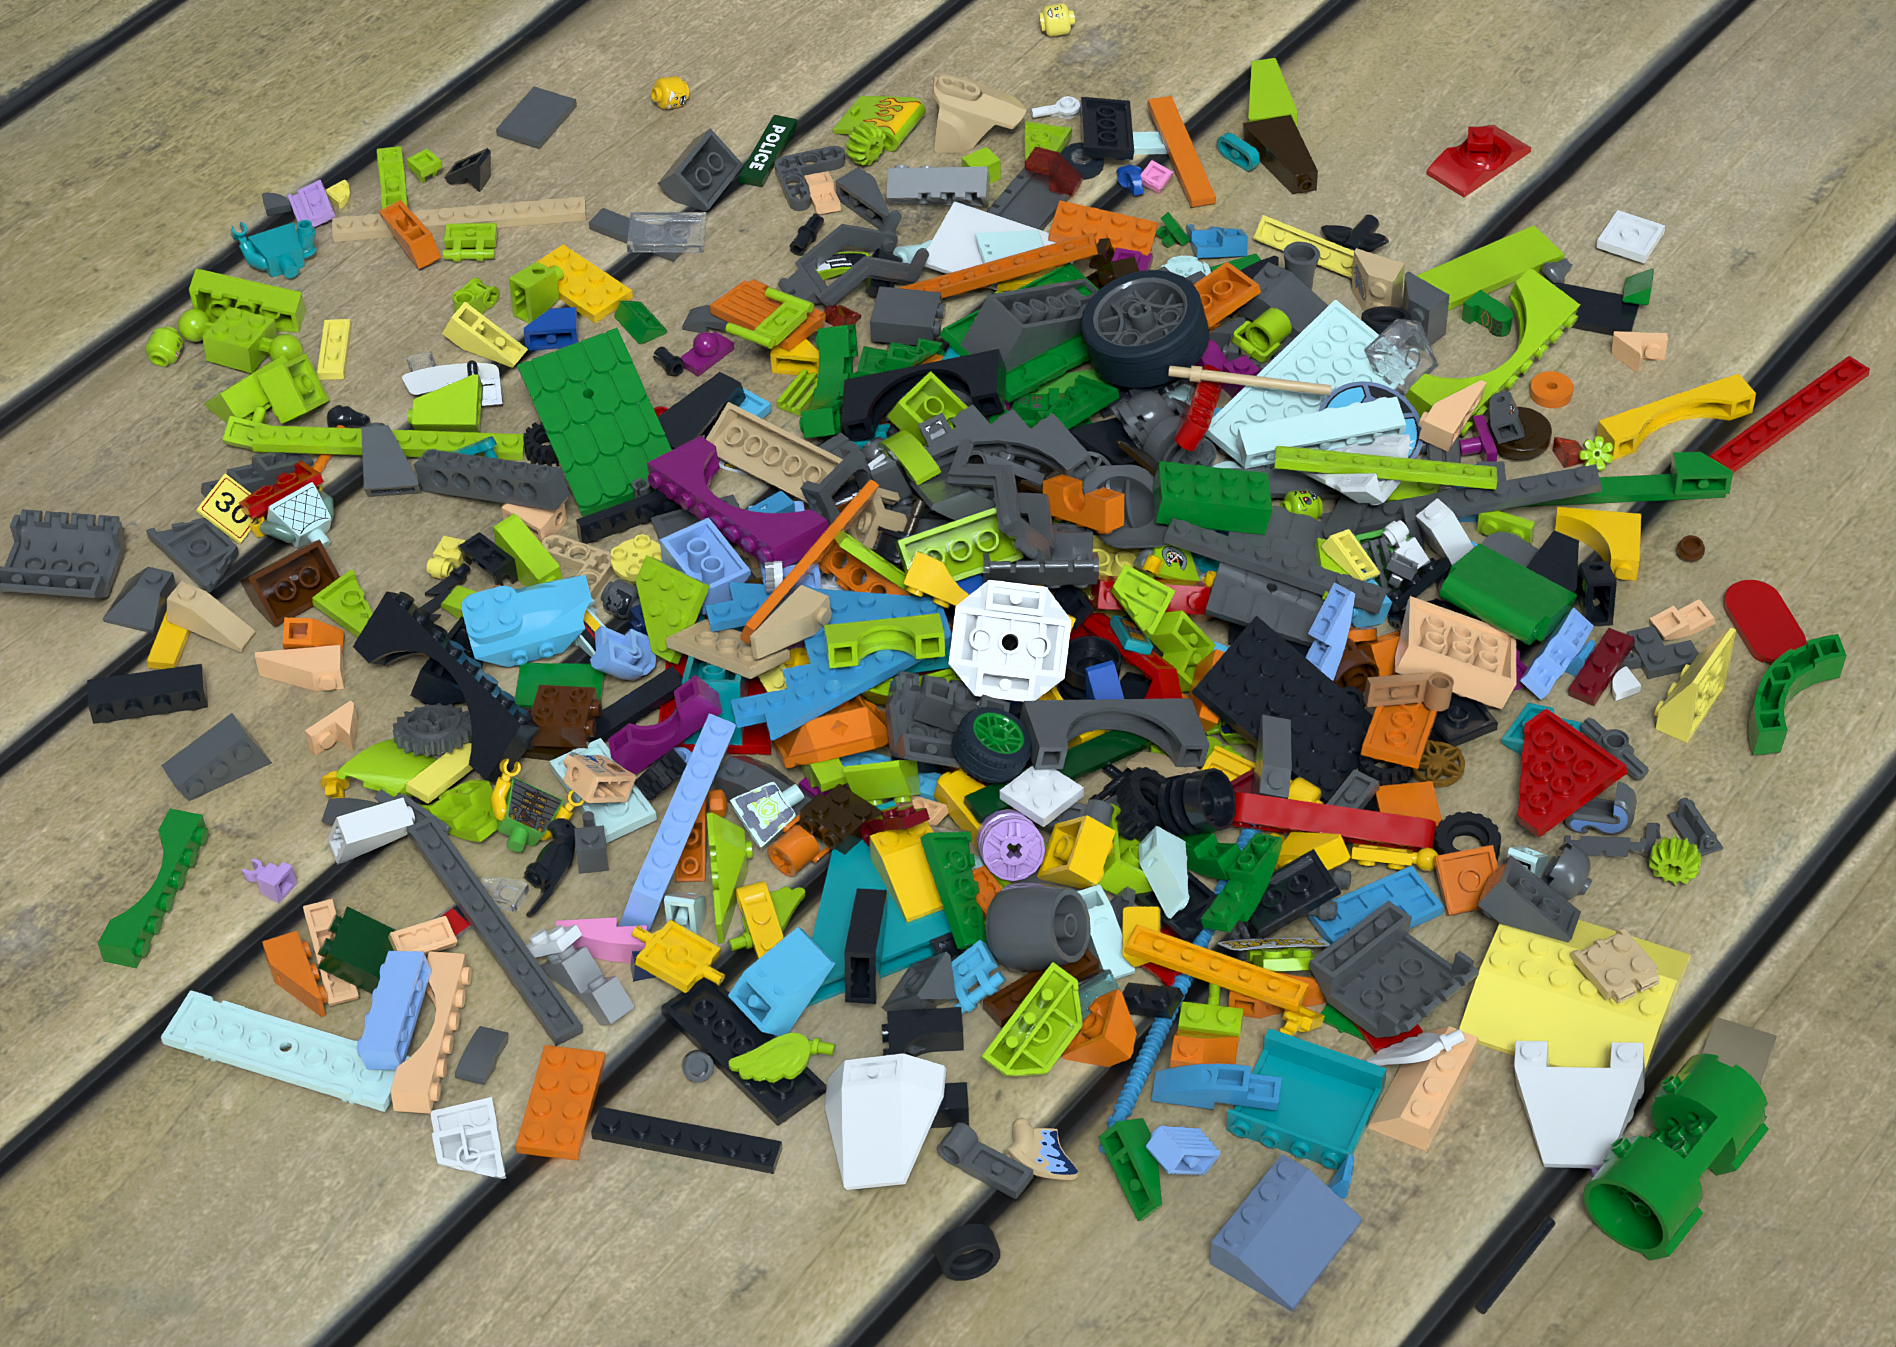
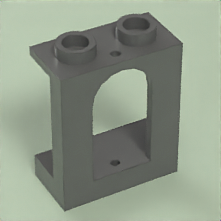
(820, 494)

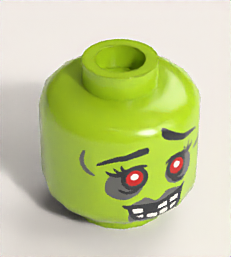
(1303, 502)

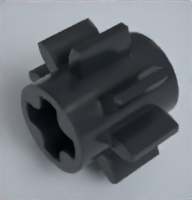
(1134, 822)

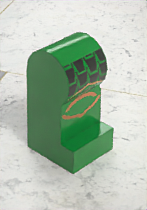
(1488, 313)

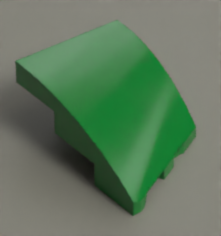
(897, 357)

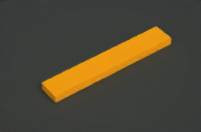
(1216, 968)

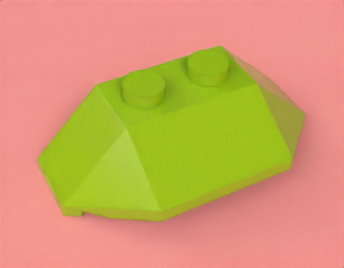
(1039, 1027)

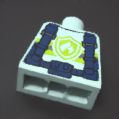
(766, 811)

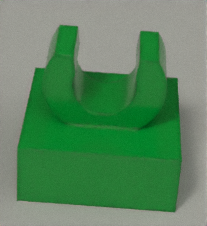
(1171, 231)

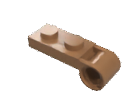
(1430, 688)

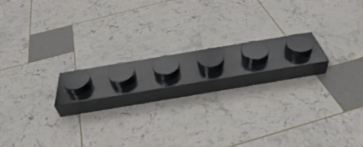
(687, 1140)

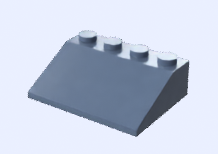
(1284, 1234)

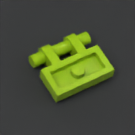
(470, 236)
(1281, 959)

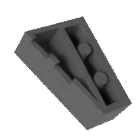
(215, 759)

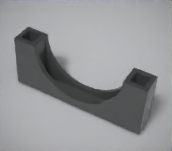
(1166, 722)

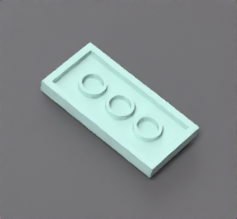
(617, 817)

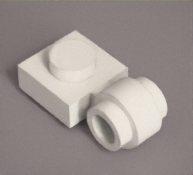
(1396, 534)

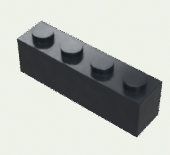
(147, 693)

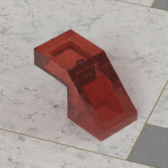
(1062, 175)

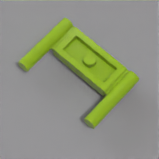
(779, 323)

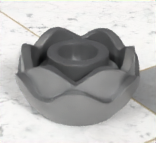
(871, 450)

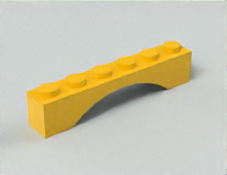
(1720, 399)
(932, 577)

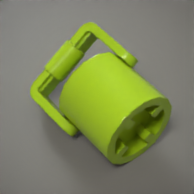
(1263, 334)

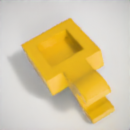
(1302, 1021)

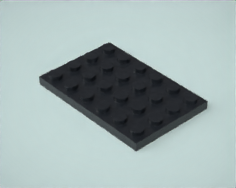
(1271, 678)

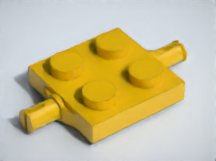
(677, 956)

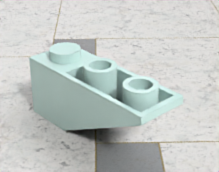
(1165, 867)
(1105, 933)

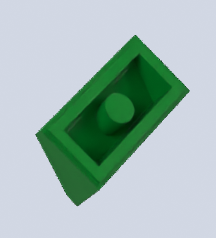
(1638, 287)
(639, 321)

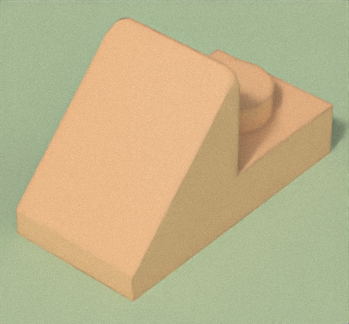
(1634, 346)
(335, 727)

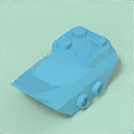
(526, 622)

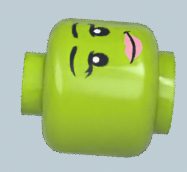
(164, 346)

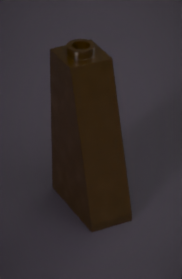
(1283, 152)

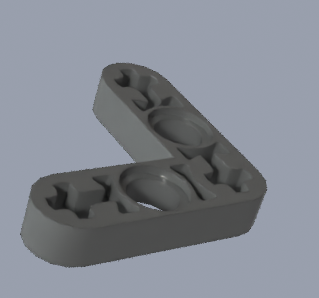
(788, 171)

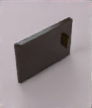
(1140, 456)

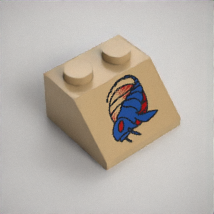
(1376, 280)

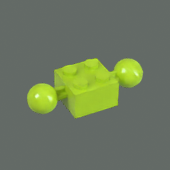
(238, 338)

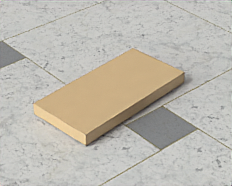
(724, 650)

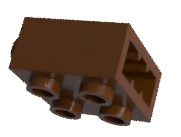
(565, 716)

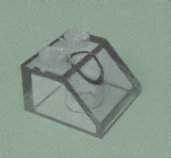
(1401, 354)

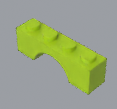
(852, 641)

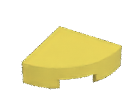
(339, 194)

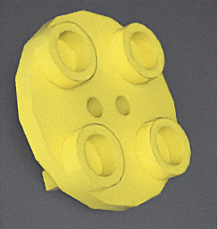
(629, 556)

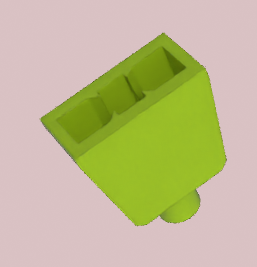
(534, 290)

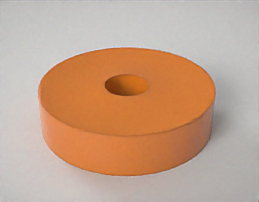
(1551, 389)
(1362, 633)

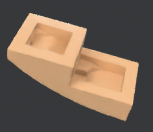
(822, 193)
(1684, 622)

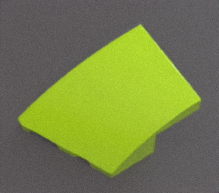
(385, 767)
(466, 810)

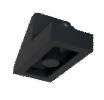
(473, 168)

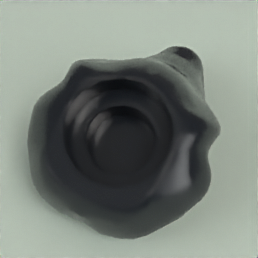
(346, 417)

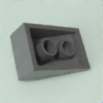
(1287, 293)
(1527, 903)

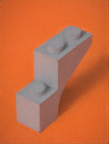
(581, 976)

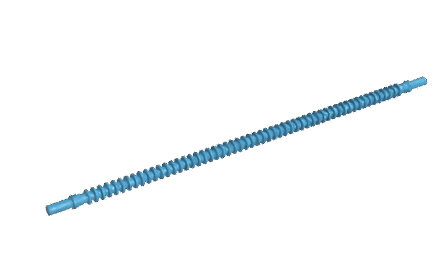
(1161, 1026)

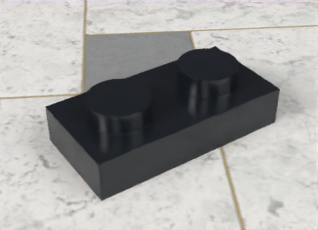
(1152, 1000)

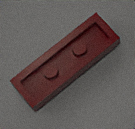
(1601, 666)

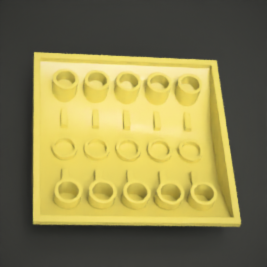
(1539, 994)

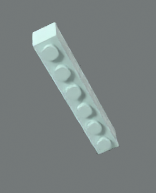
(1320, 430)

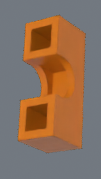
(1097, 509)

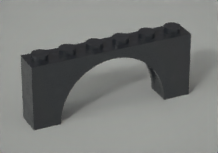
(873, 395)

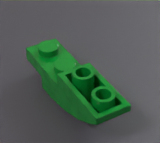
(1247, 883)

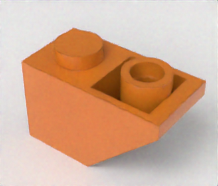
(310, 633)

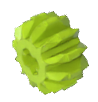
(865, 143)
(1675, 860)

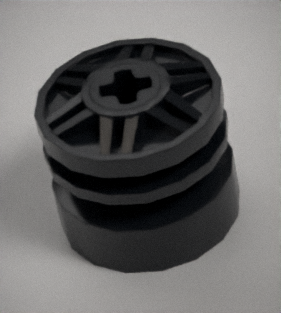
(1084, 653)
(1197, 802)

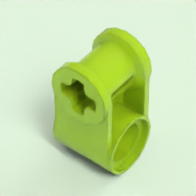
(477, 295)

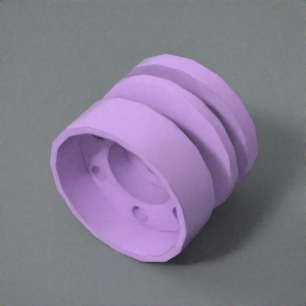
(1006, 828)

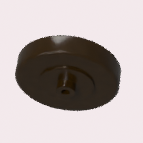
(1536, 439)

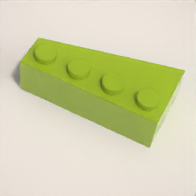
(217, 292)

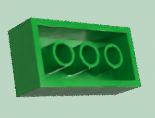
(1212, 497)

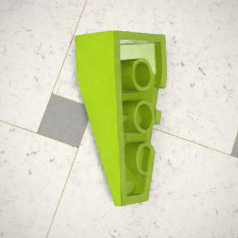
(728, 868)

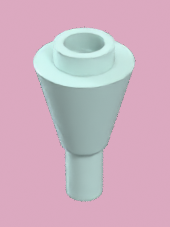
(908, 252)

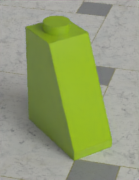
(449, 408)
(531, 558)

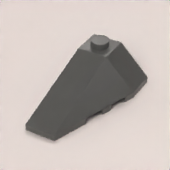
(745, 774)

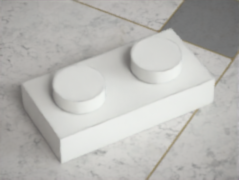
(552, 941)

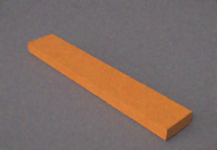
(1181, 151)

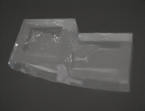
(505, 892)

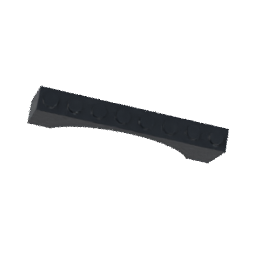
(497, 723)

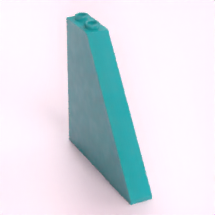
(903, 941)

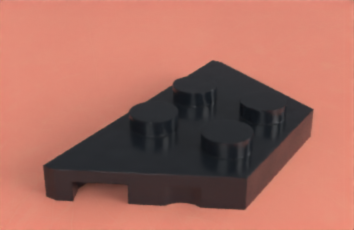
(1187, 922)

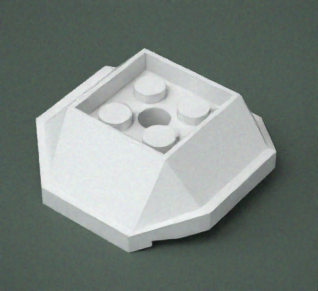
(1017, 611)

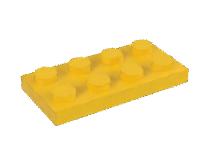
(586, 285)

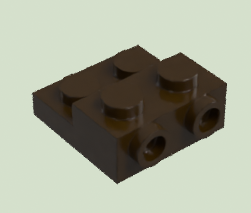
(837, 818)

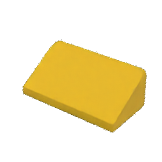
(1143, 916)

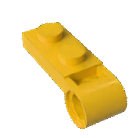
(759, 916)

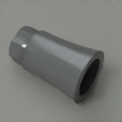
(1302, 260)

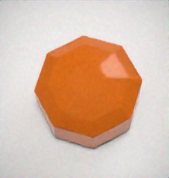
(718, 802)

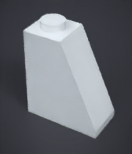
(1443, 531)
(369, 829)

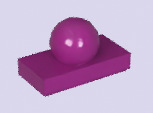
(706, 351)

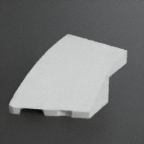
(469, 1138)

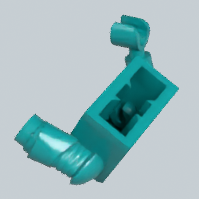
(278, 249)

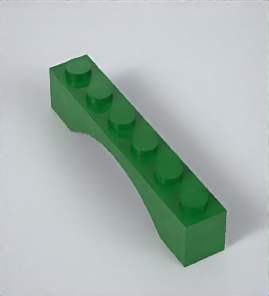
(130, 933)

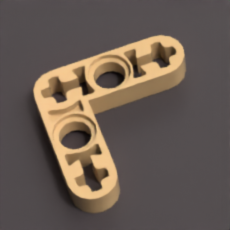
(564, 548)

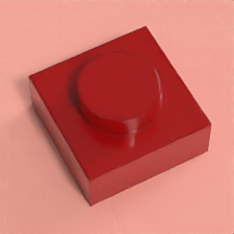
(1480, 139)

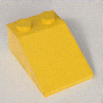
(906, 870)

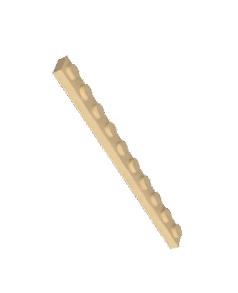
(435, 220)

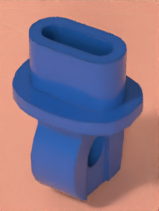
(1130, 177)

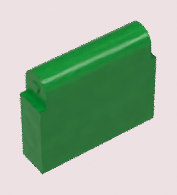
(1506, 595)

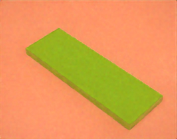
(1493, 265)

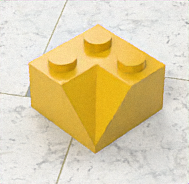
(1077, 853)

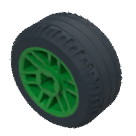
(991, 745)

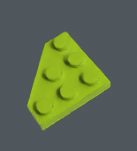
(668, 603)

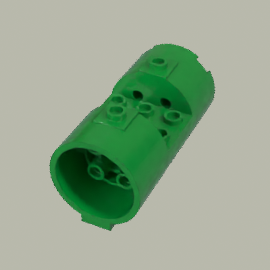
(1651, 1185)

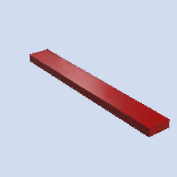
(1791, 414)

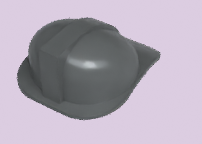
(1139, 513)

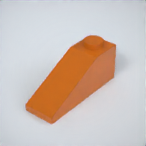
(411, 234)

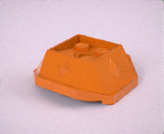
(837, 733)

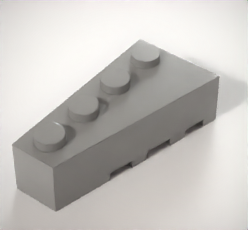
(938, 185)

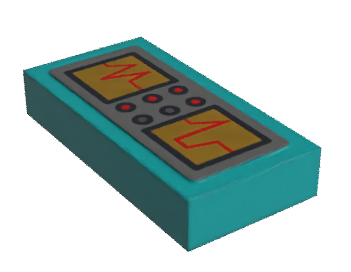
(1130, 635)

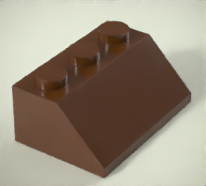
(290, 582)

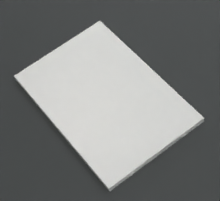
(955, 241)

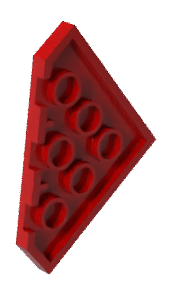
(1560, 772)

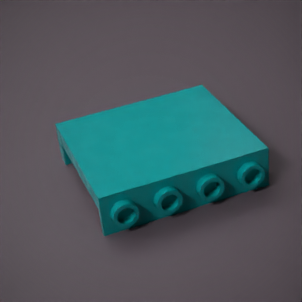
(1321, 1101)

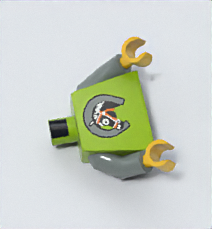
(1171, 563)

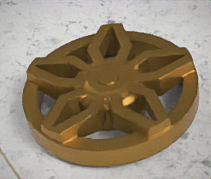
(1439, 764)

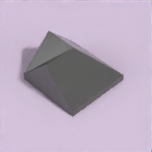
(924, 985)

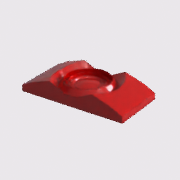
(1468, 170)

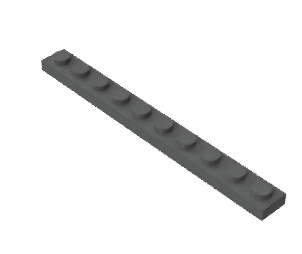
(1480, 500)
(495, 931)

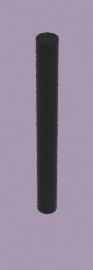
(1515, 1265)

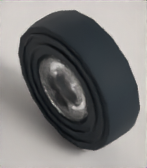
(1085, 165)

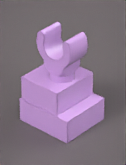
(272, 880)

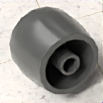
(1037, 926)

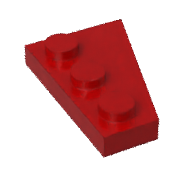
(258, 502)

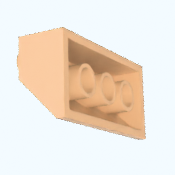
(1424, 1093)

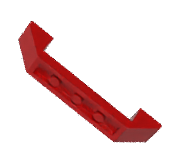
(1163, 675)

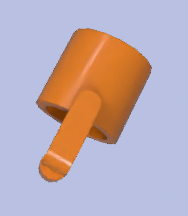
(795, 849)

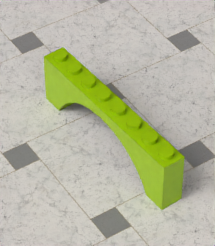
(1541, 317)

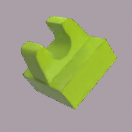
(424, 164)

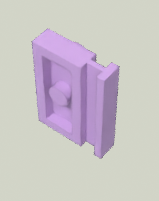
(312, 204)

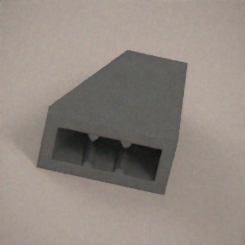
(385, 465)

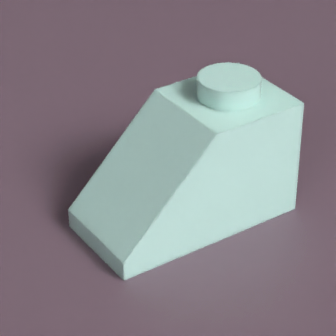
(686, 910)

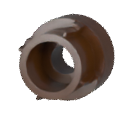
(1355, 667)

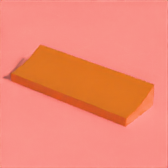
(1225, 292)

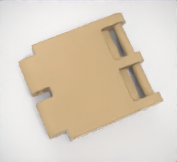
(1617, 966)

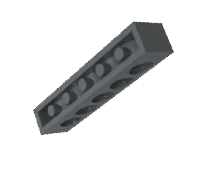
(491, 479)

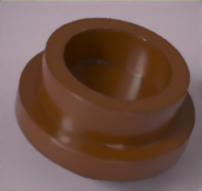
(1691, 548)

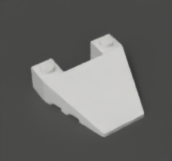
(1578, 1108)

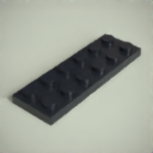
(725, 1032)

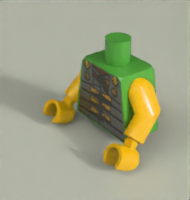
(526, 810)

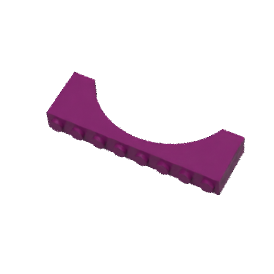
(770, 537)

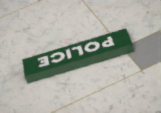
(768, 150)

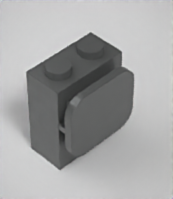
(906, 316)

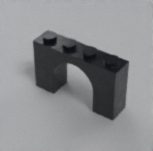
(926, 1032)

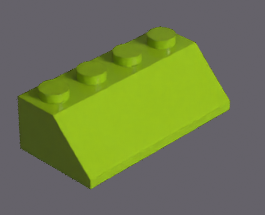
(962, 544)

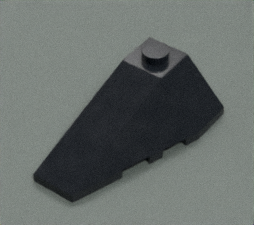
(435, 682)

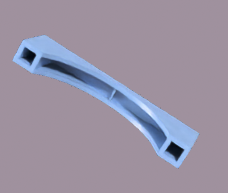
(678, 823)

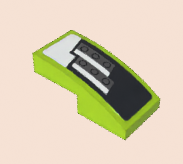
(839, 263)

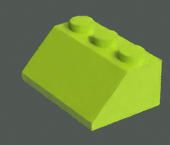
(243, 396)
(1122, 863)

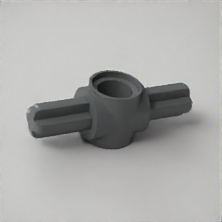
(1617, 744)

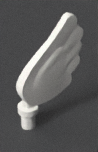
(1416, 1048)

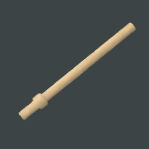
(1197, 374)

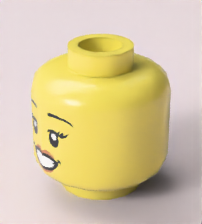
(1056, 19)

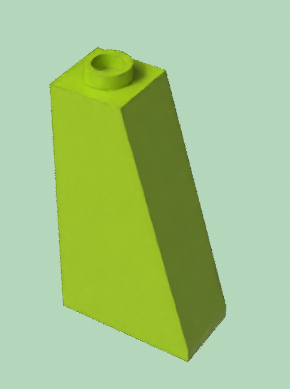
(1269, 92)

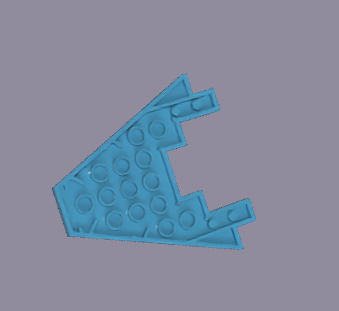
(814, 686)

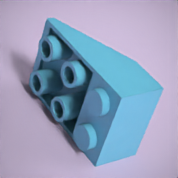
(782, 983)

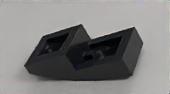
(1075, 603)

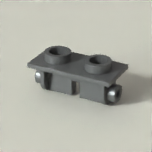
(1694, 827)

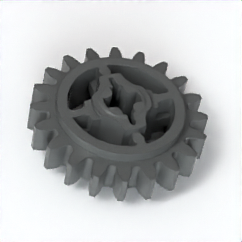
(432, 729)

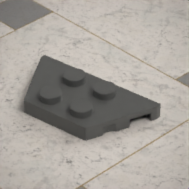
(197, 550)

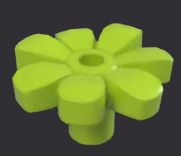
(1596, 452)

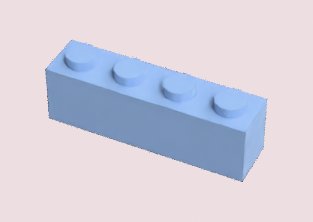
(394, 1010)

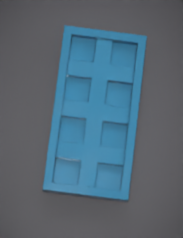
(1402, 889)

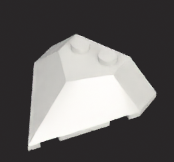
(1367, 487)

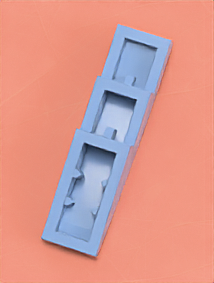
(1331, 630)
(1557, 653)

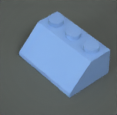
(707, 557)

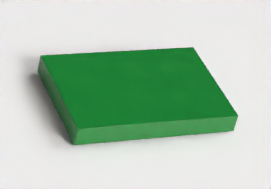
(557, 674)

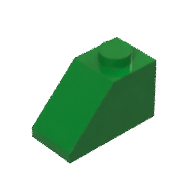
(1699, 474)

